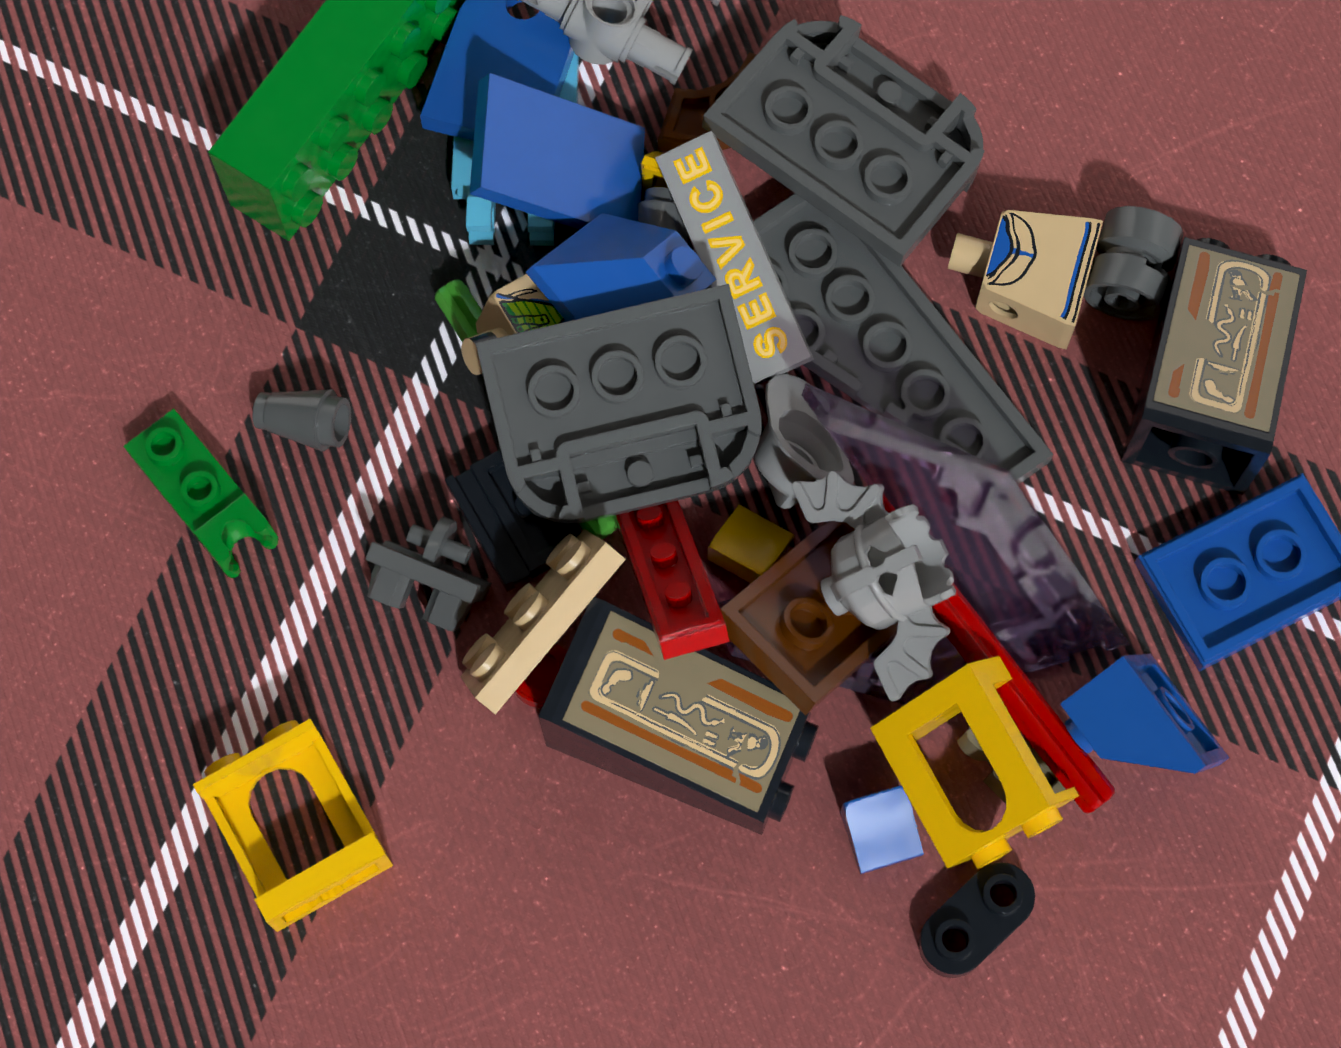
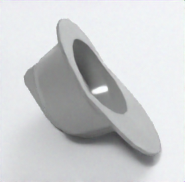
(795, 442)

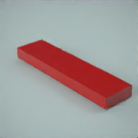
(672, 579)

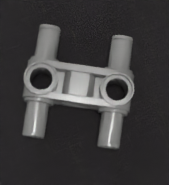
(616, 32)

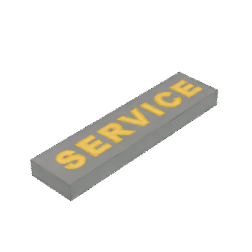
(734, 255)

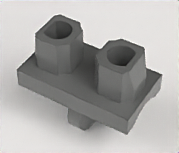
(399, 567)

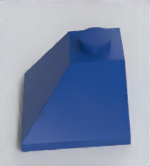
(616, 267)
(1140, 719)

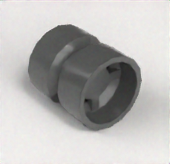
(1133, 263)

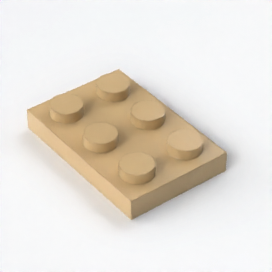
(538, 618)

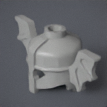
(883, 573)

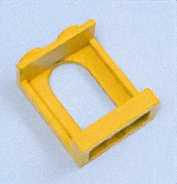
(228, 796)
(1029, 797)

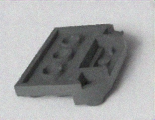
(851, 133)
(624, 407)

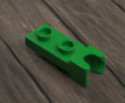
(199, 490)

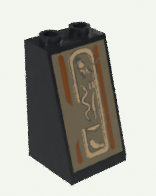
(1217, 366)
(676, 723)

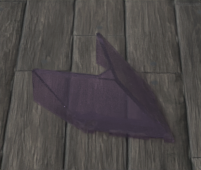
(994, 540)

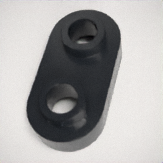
(977, 918)

